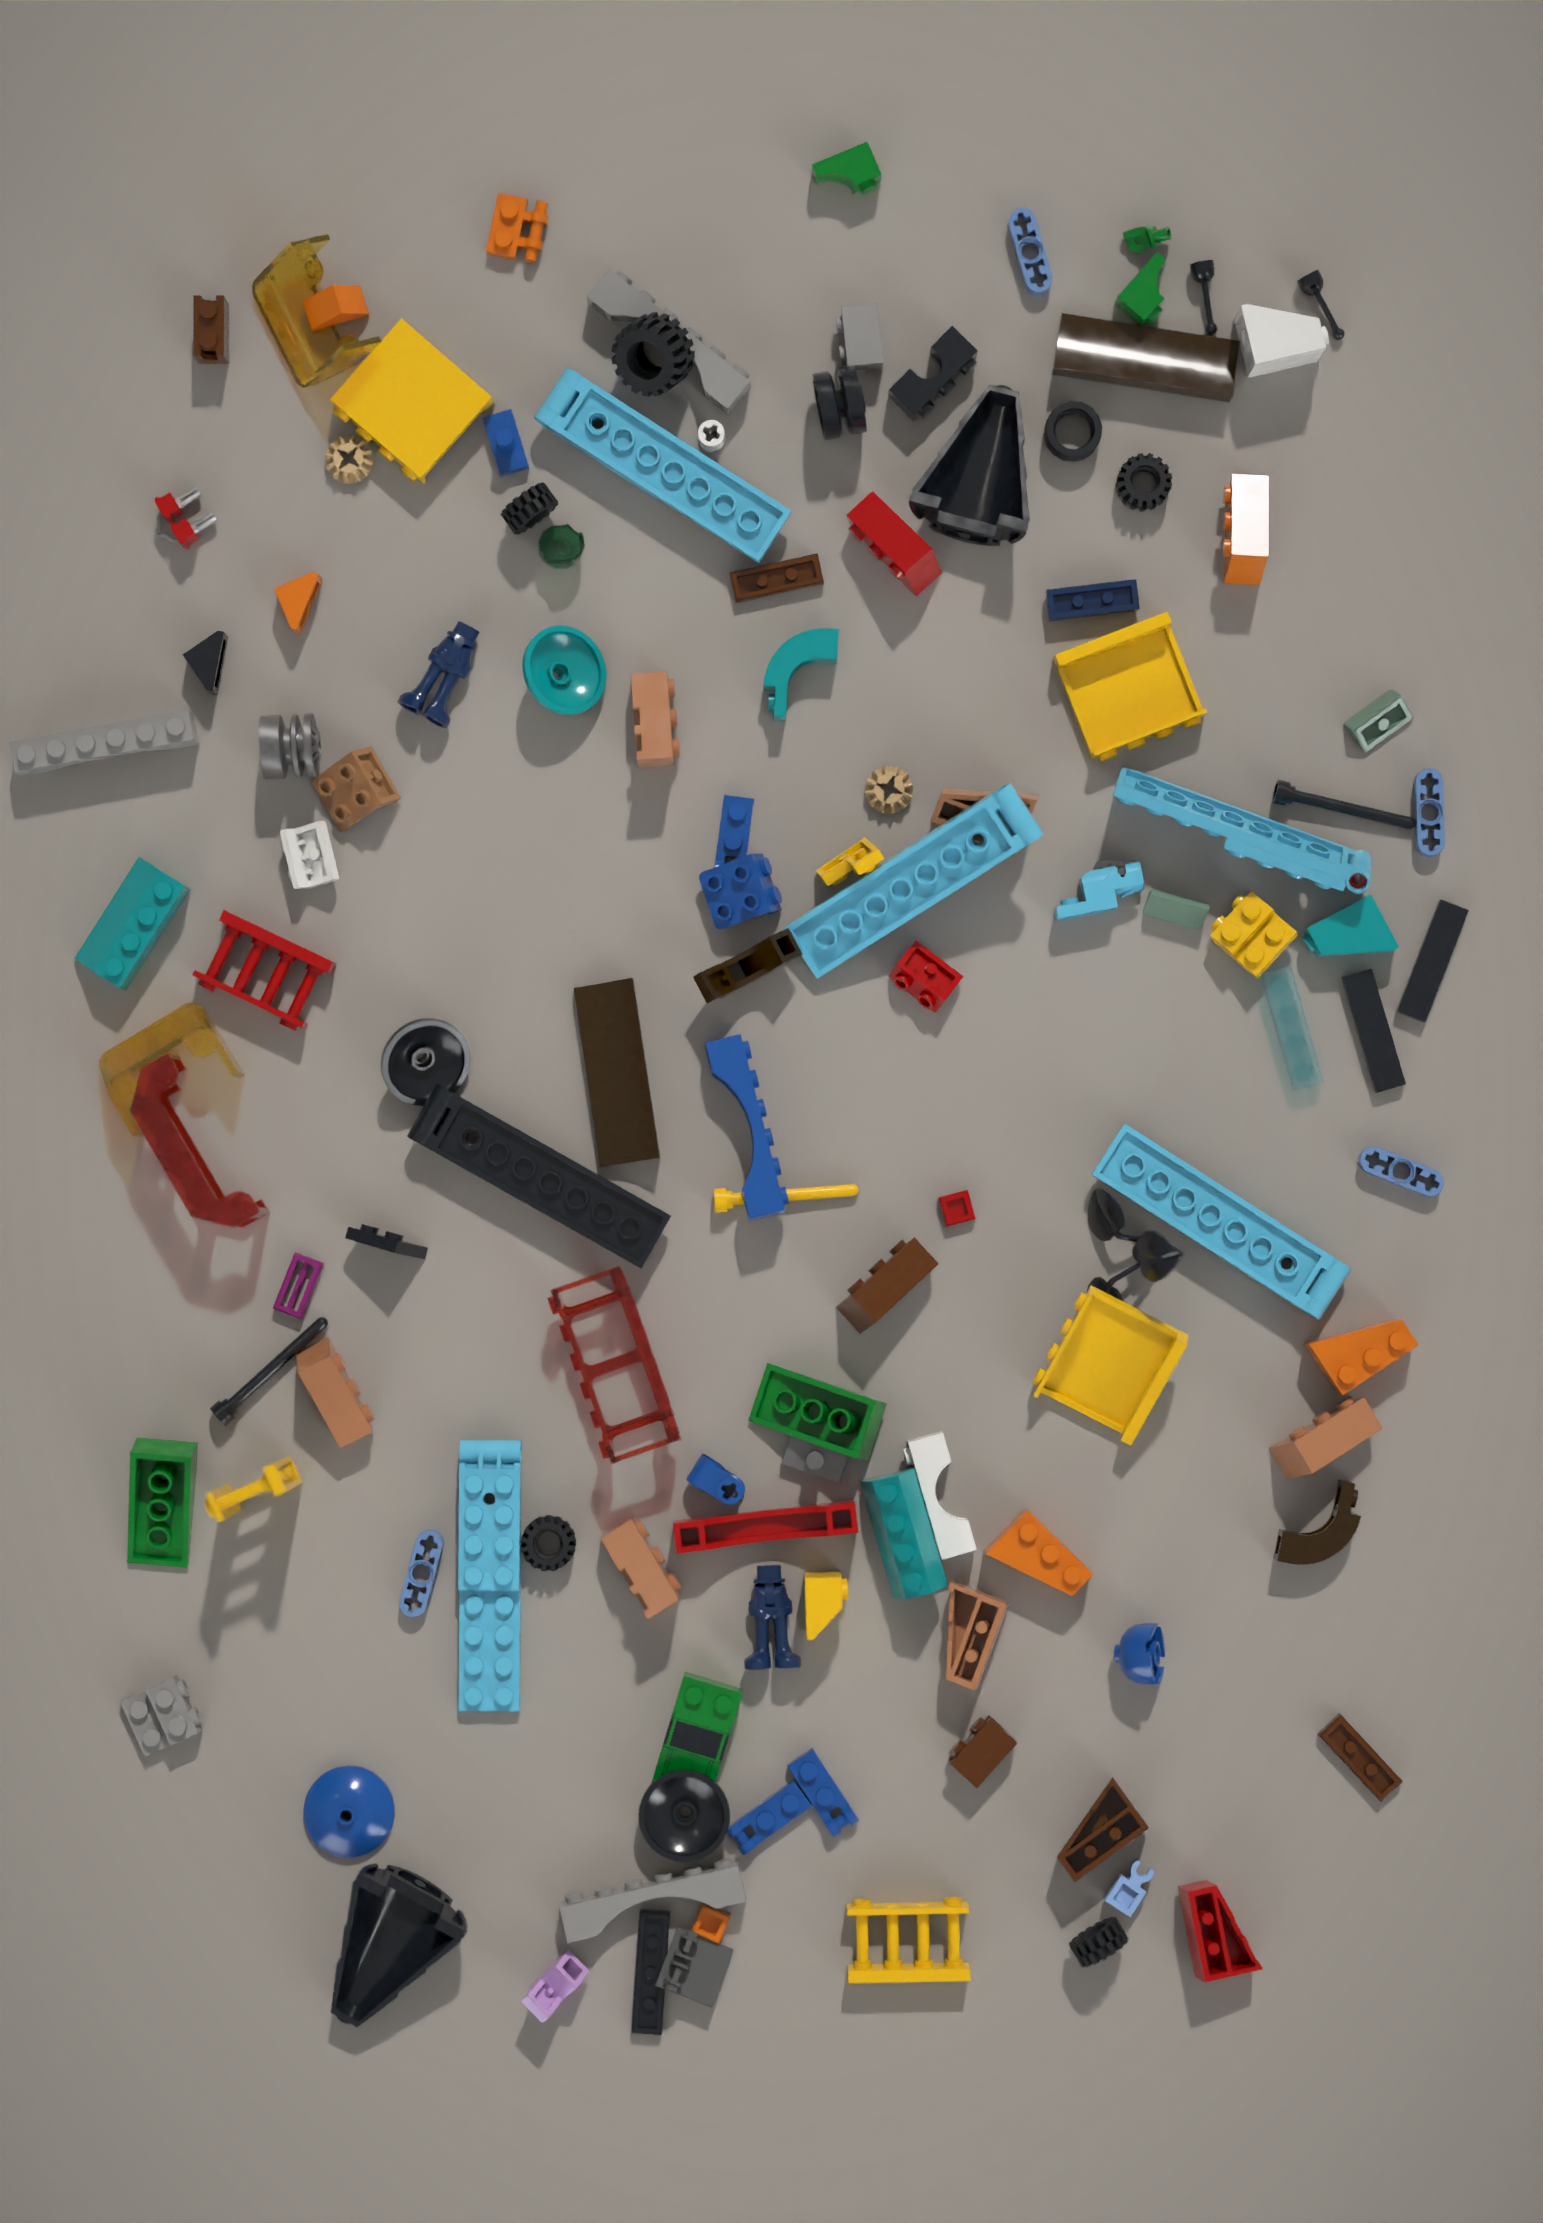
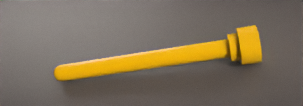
(726, 1199)

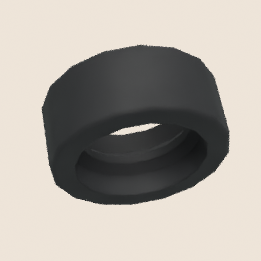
(1090, 416)

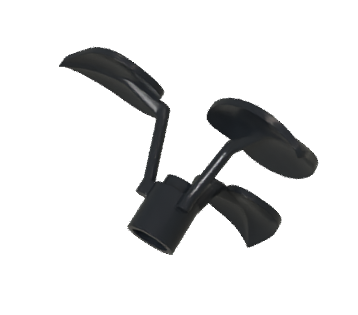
(1152, 1250)

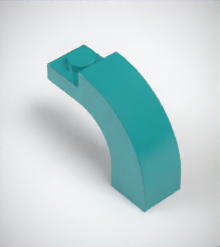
(802, 649)

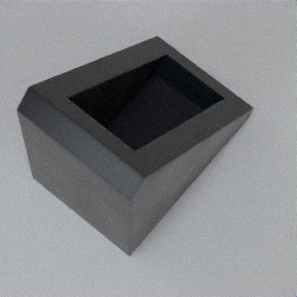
(208, 659)

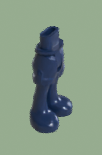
(449, 657)
(770, 1603)

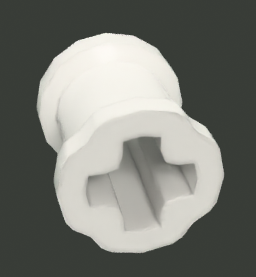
(708, 427)

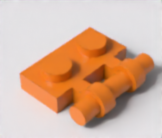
(508, 224)

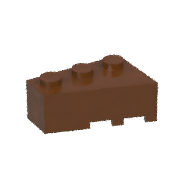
(887, 1284)
(1102, 1832)

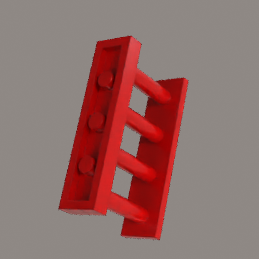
(288, 954)

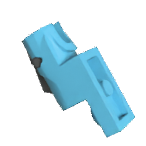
(1101, 887)

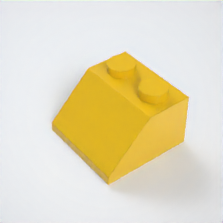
(823, 1599)

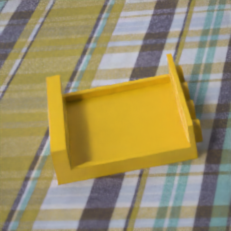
(410, 401)
(1129, 687)
(1111, 1362)

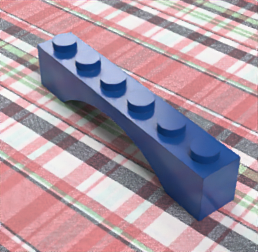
(730, 1067)

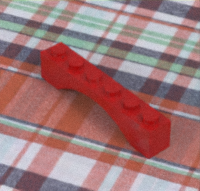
(765, 1525)

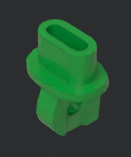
(1145, 237)

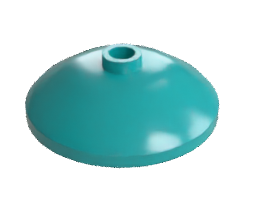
(577, 664)

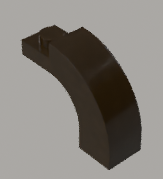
(748, 966)
(1327, 1540)

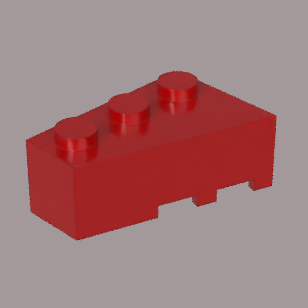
(894, 543)
(1213, 1935)

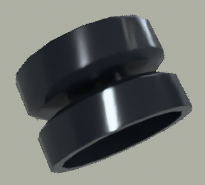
(841, 402)

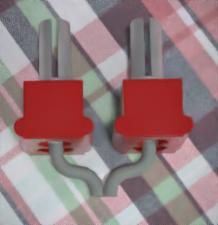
(171, 508)

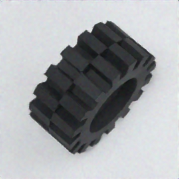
(1144, 500)
(529, 508)
(531, 1551)
(1098, 1942)

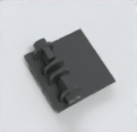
(694, 1967)

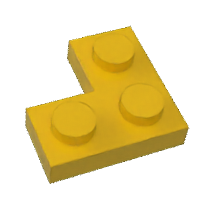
(860, 857)

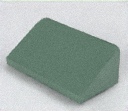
(1378, 720)
(1175, 909)

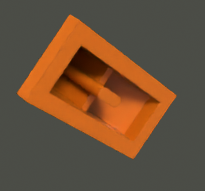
(335, 306)
(297, 599)

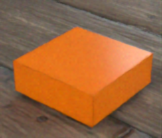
(710, 1923)

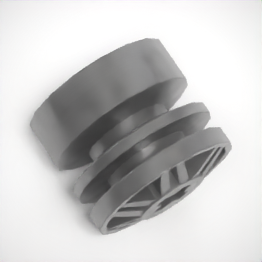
(289, 746)

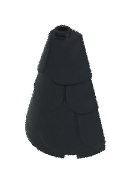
(979, 475)
(390, 1939)

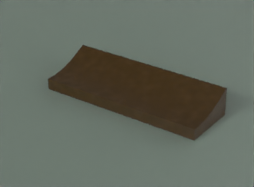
(1146, 357)
(617, 1072)

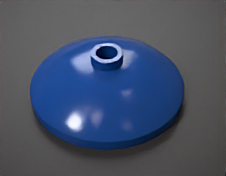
(352, 1790)

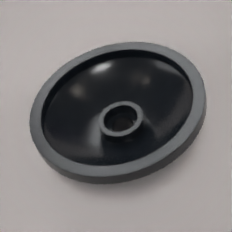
(443, 1063)
(682, 1836)

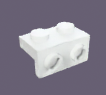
(309, 855)

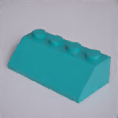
(132, 924)
(904, 1534)

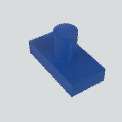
(506, 442)

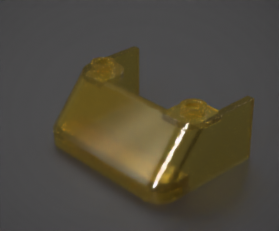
(280, 298)
(187, 1025)

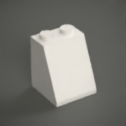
(1277, 339)

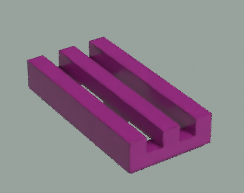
(309, 1289)

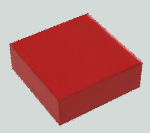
(956, 1208)

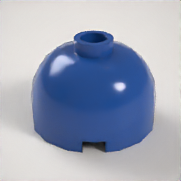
(1141, 1653)

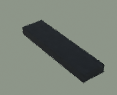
(1432, 961)
(1373, 1030)
(651, 1953)

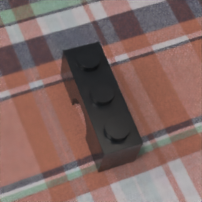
(916, 394)

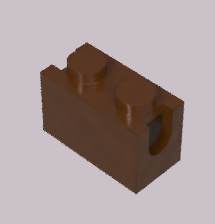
(211, 330)
(981, 1750)

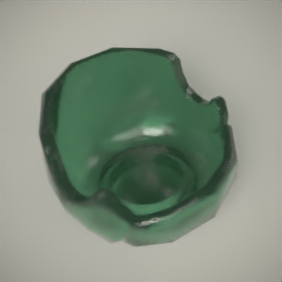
(561, 546)

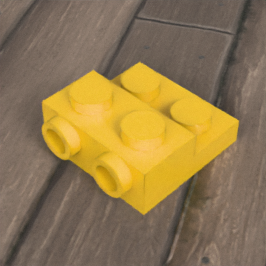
(1252, 934)

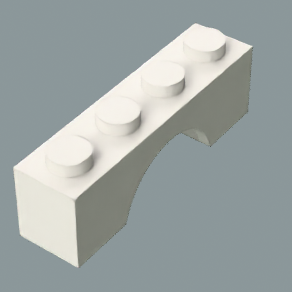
(930, 1457)

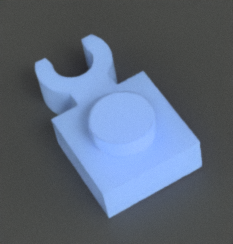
(1127, 1892)

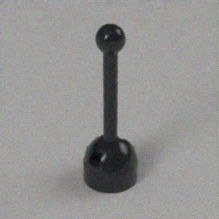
(1202, 273)
(1312, 285)

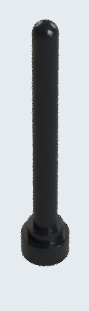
(1286, 793)
(228, 1407)

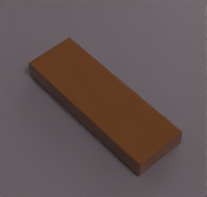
(776, 578)
(1360, 1757)

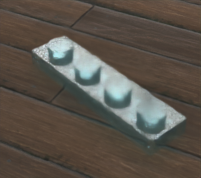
(1292, 1028)

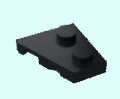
(390, 1242)

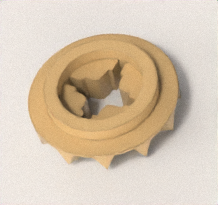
(350, 473)
(895, 802)

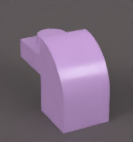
(554, 1985)

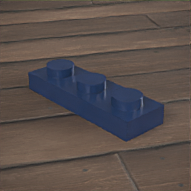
(1092, 600)

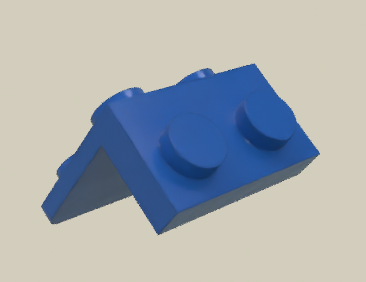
(740, 890)

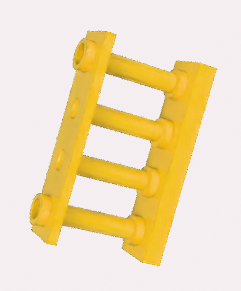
(277, 1478)
(924, 1969)

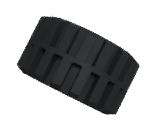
(636, 367)

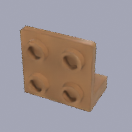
(355, 787)

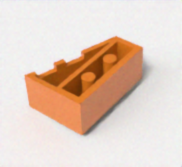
(1038, 1553)

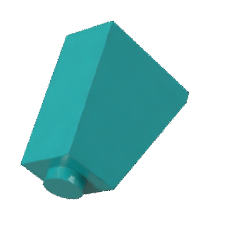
(1351, 932)

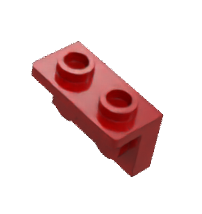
(925, 976)

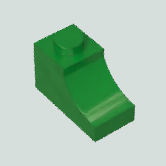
(852, 168)
(1141, 296)

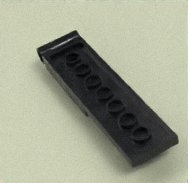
(539, 1176)

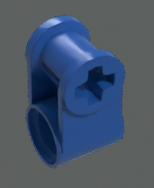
(710, 1478)

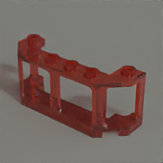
(179, 1152)
(642, 1353)

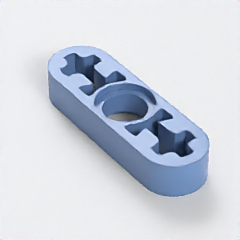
(1044, 269)
(1421, 790)
(1424, 1172)
(408, 1592)

